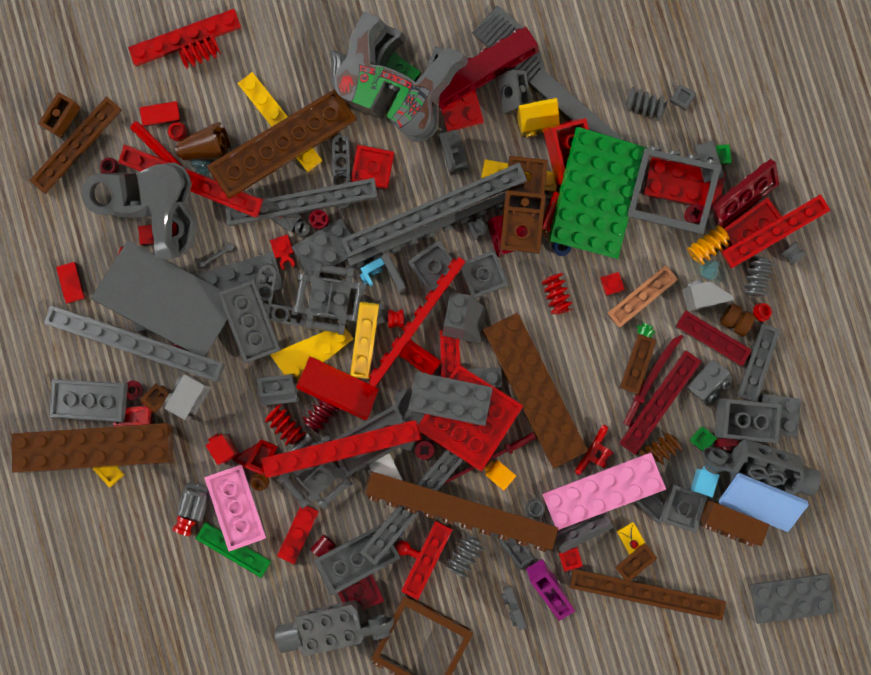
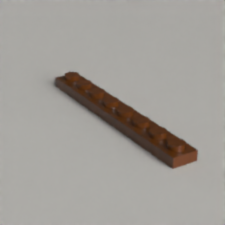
(647, 594)

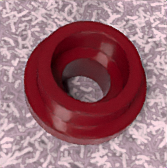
(107, 161)
(139, 390)

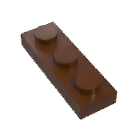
(637, 363)

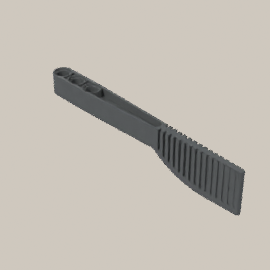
(501, 25)

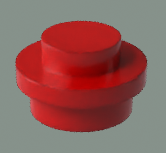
(177, 131)
(762, 312)

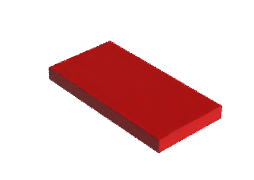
(337, 388)

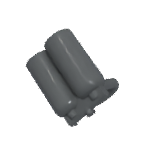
(193, 501)

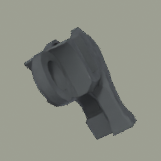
(163, 197)

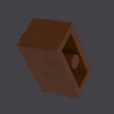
(59, 115)

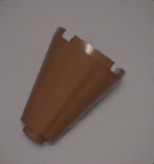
(205, 144)

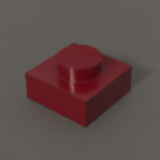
(725, 443)

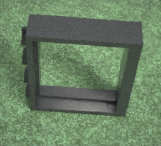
(674, 156)

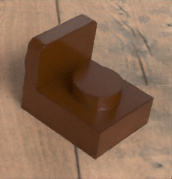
(155, 397)

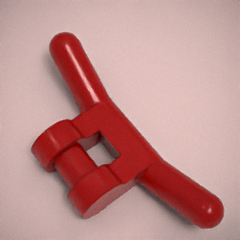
(590, 454)

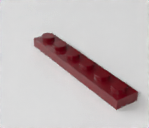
(660, 402)

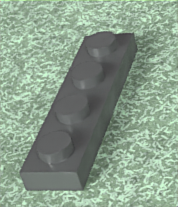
(758, 362)

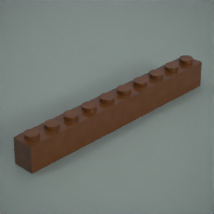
(460, 510)

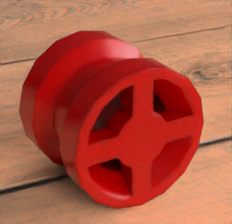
(396, 318)
(183, 525)

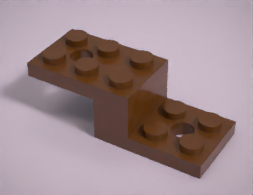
(525, 207)

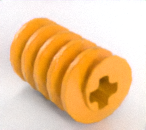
(708, 245)

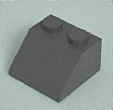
(464, 318)

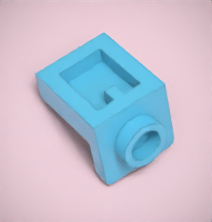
(373, 268)

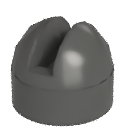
(306, 229)

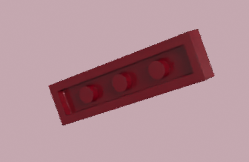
(713, 338)

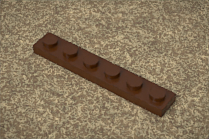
(75, 145)

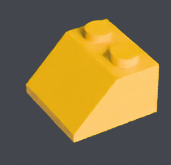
(536, 116)

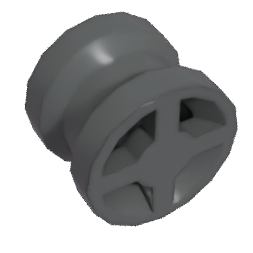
(477, 228)
(793, 253)

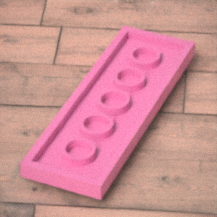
(604, 491)

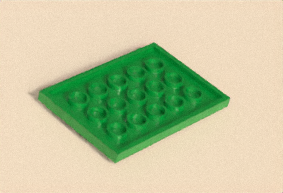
(596, 193)

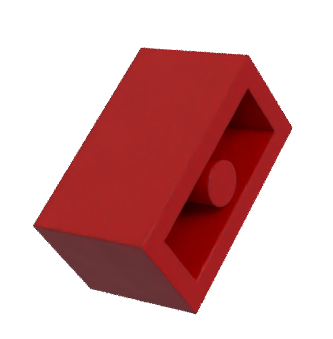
(222, 448)

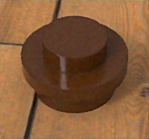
(259, 482)

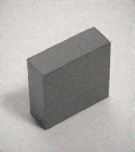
(682, 97)

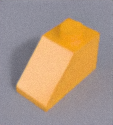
(499, 474)

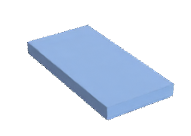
(763, 502)

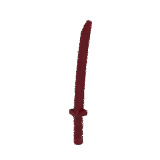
(639, 398)
(509, 448)

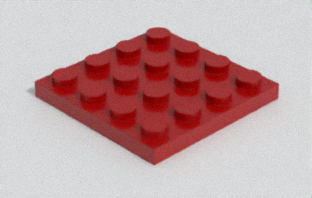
(470, 441)

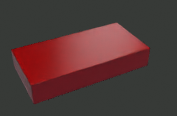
(160, 114)
(70, 282)

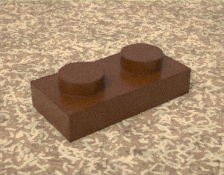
(635, 562)

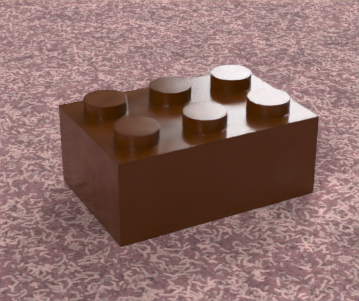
(733, 524)

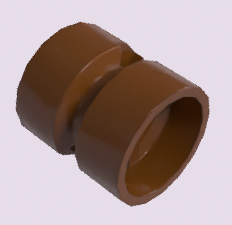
(738, 320)

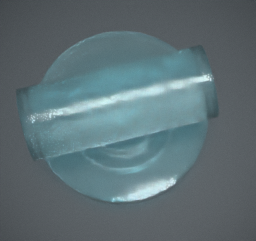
(201, 166)
(709, 270)

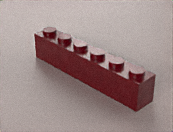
(490, 64)

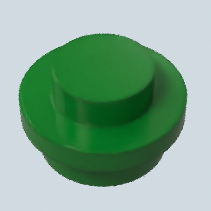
(645, 330)

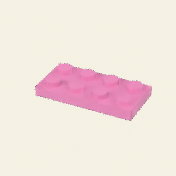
(235, 508)

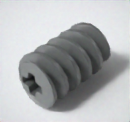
(646, 104)
(759, 276)
(466, 555)

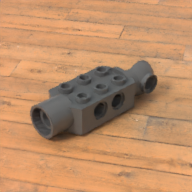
(766, 465)
(330, 628)

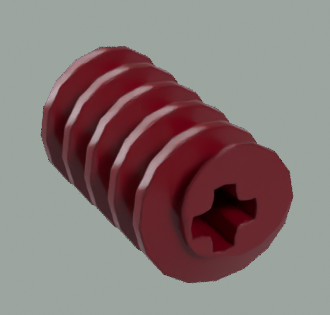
(320, 415)

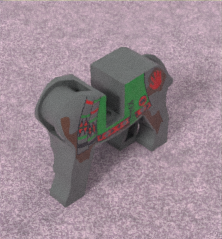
(369, 85)

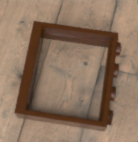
(435, 616)

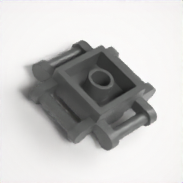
(328, 298)
(316, 478)

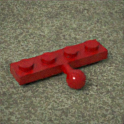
(425, 559)

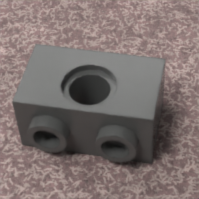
(513, 90)

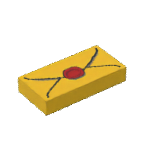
(630, 537)

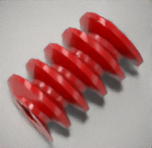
(199, 51)
(557, 294)
(284, 426)

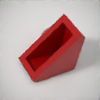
(252, 456)

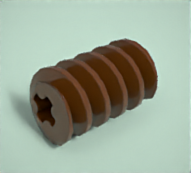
(663, 449)

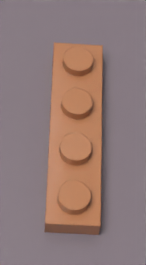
(642, 296)

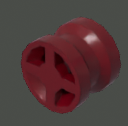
(690, 215)
(316, 217)
(424, 450)

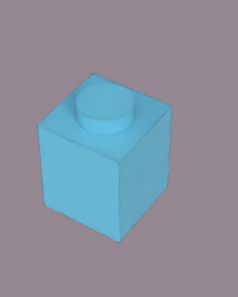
(704, 482)

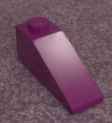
(550, 589)

